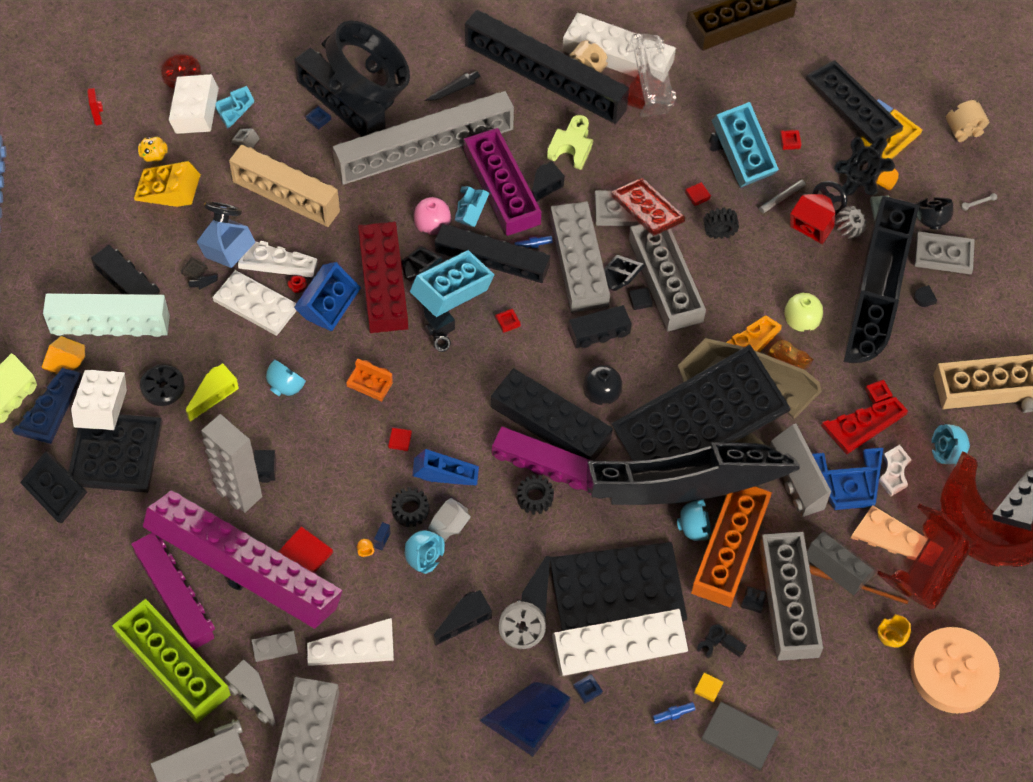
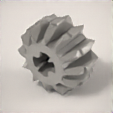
(850, 222)

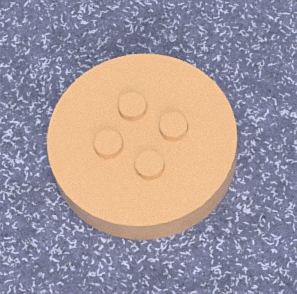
(954, 670)

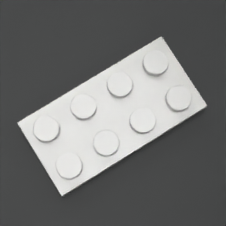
(255, 302)

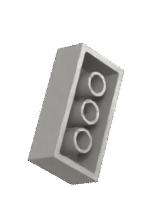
(204, 761)

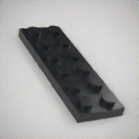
(853, 102)

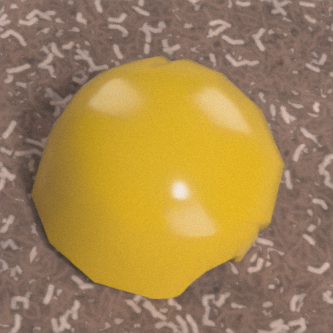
(894, 631)

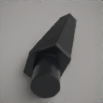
(203, 281)

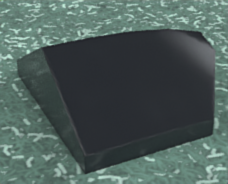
(419, 262)
(621, 272)

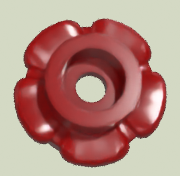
(297, 288)

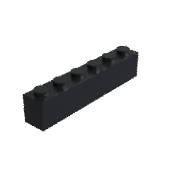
(494, 253)

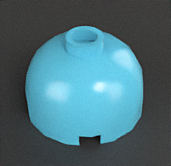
(283, 379)
(951, 441)
(695, 521)
(423, 550)

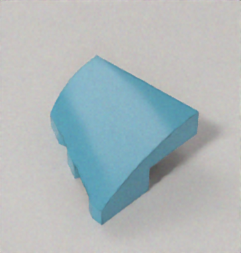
(233, 107)
(470, 205)

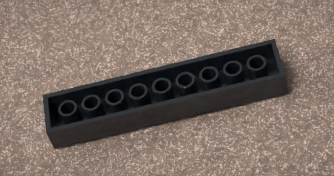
(546, 66)

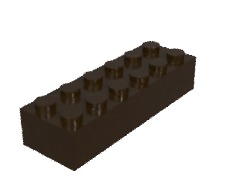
(734, 18)

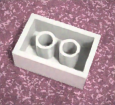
(193, 104)
(99, 399)

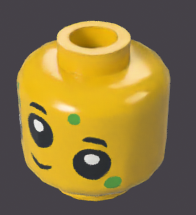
(152, 149)

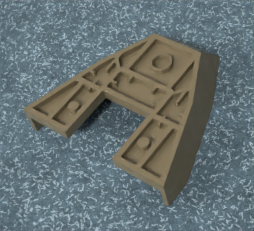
(794, 383)

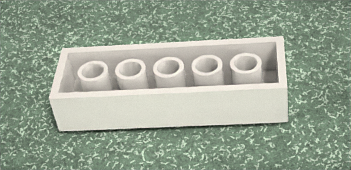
(611, 40)
(619, 642)

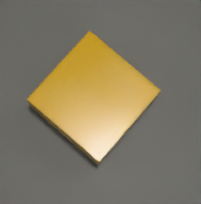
(708, 687)

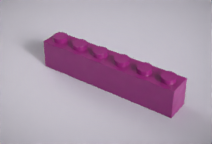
(541, 458)
(172, 590)

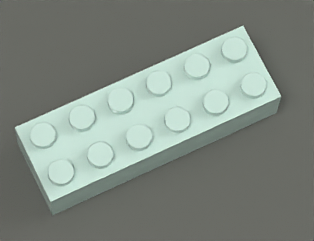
(106, 314)

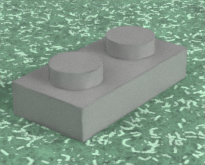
(274, 646)

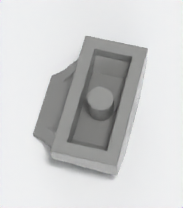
(449, 519)

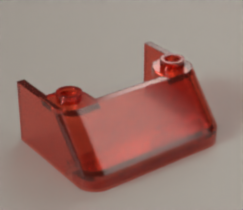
(936, 562)

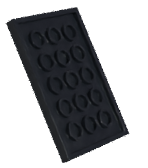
(616, 585)

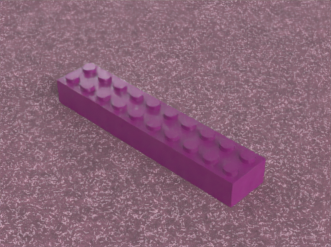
(242, 559)

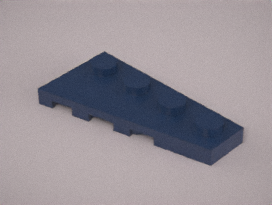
(50, 408)

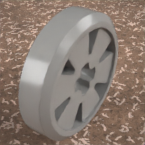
(510, 629)

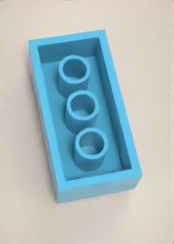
(745, 144)
(451, 283)

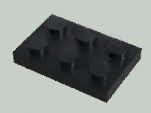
(53, 487)

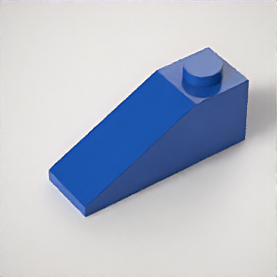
(444, 469)

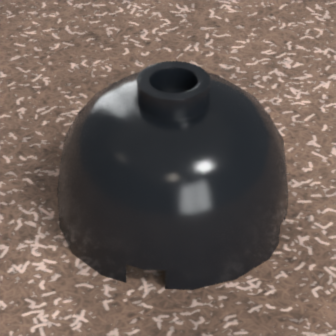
(936, 212)
(602, 385)

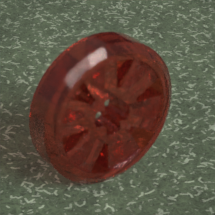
(176, 63)

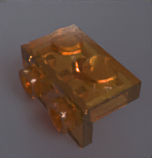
(787, 353)

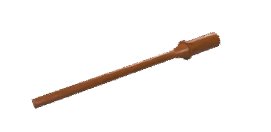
(816, 571)

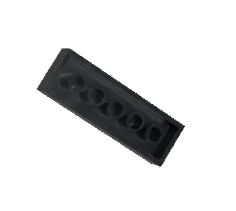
(355, 110)
(550, 416)

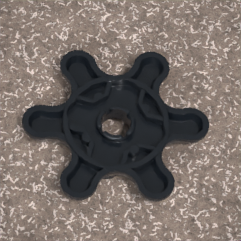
(860, 156)

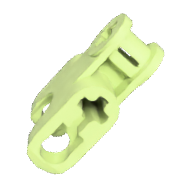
(572, 141)

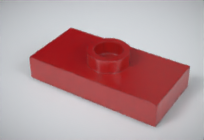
(95, 106)

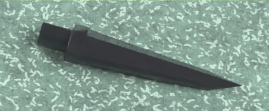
(458, 84)

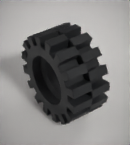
(721, 223)
(406, 496)
(535, 505)

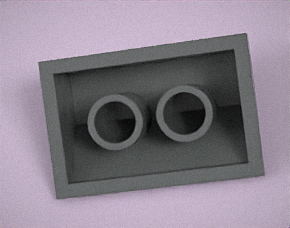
(840, 563)

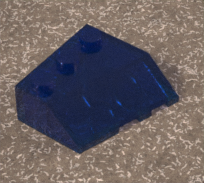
(529, 716)

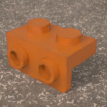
(370, 380)

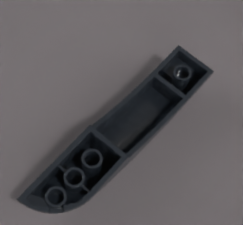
(881, 280)
(688, 476)

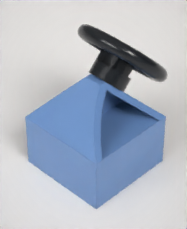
(225, 239)

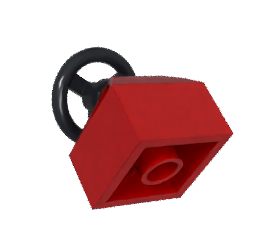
(815, 212)

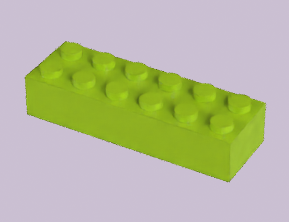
(171, 660)

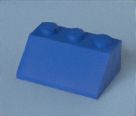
(327, 296)

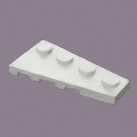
(277, 260)
(358, 645)

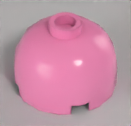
(431, 214)

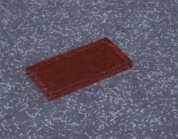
(648, 206)

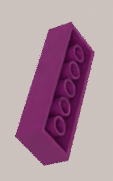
(503, 180)

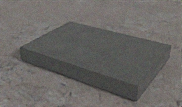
(740, 736)

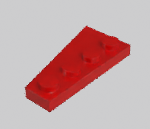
(859, 427)

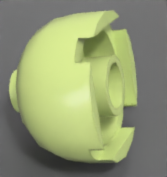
(803, 312)

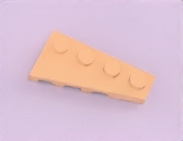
(887, 532)

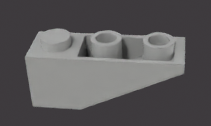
(248, 685)

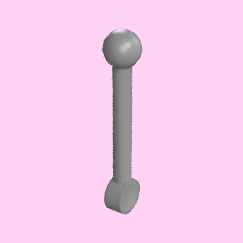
(965, 206)

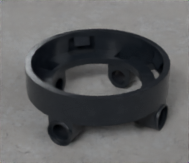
(382, 51)

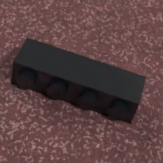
(122, 273)

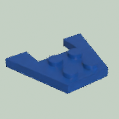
(853, 486)

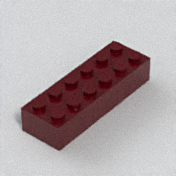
(383, 277)

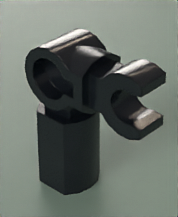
(717, 635)

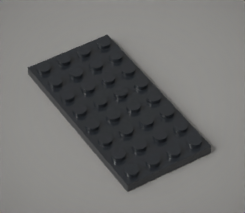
(708, 408)

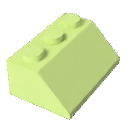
(15, 385)

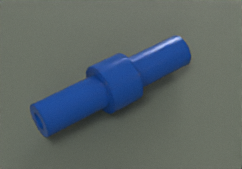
(534, 242)
(673, 712)

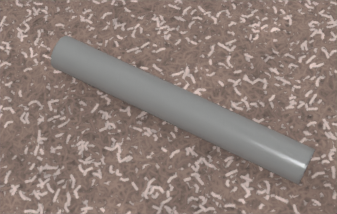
(782, 196)

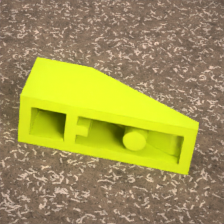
(213, 389)

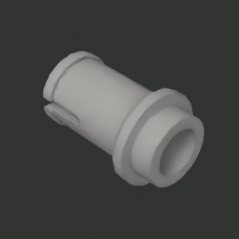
(235, 724)

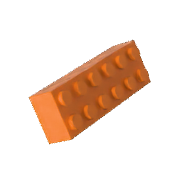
(731, 545)

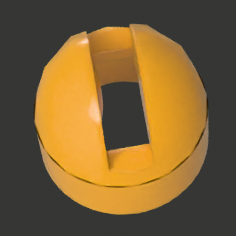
(365, 548)

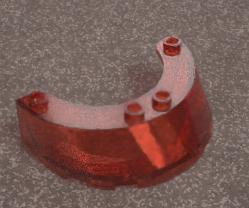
(991, 540)

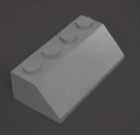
(808, 483)

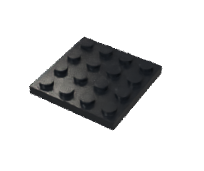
(117, 457)

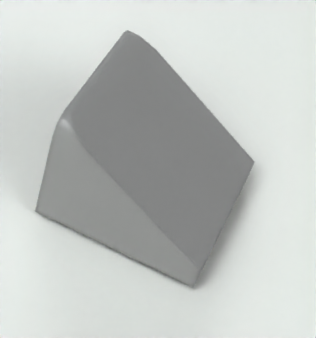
(245, 137)

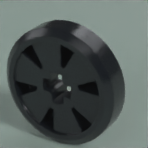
(162, 374)

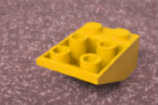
(168, 184)

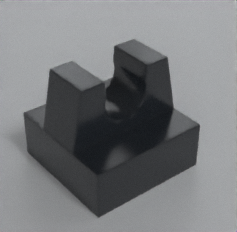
(753, 599)

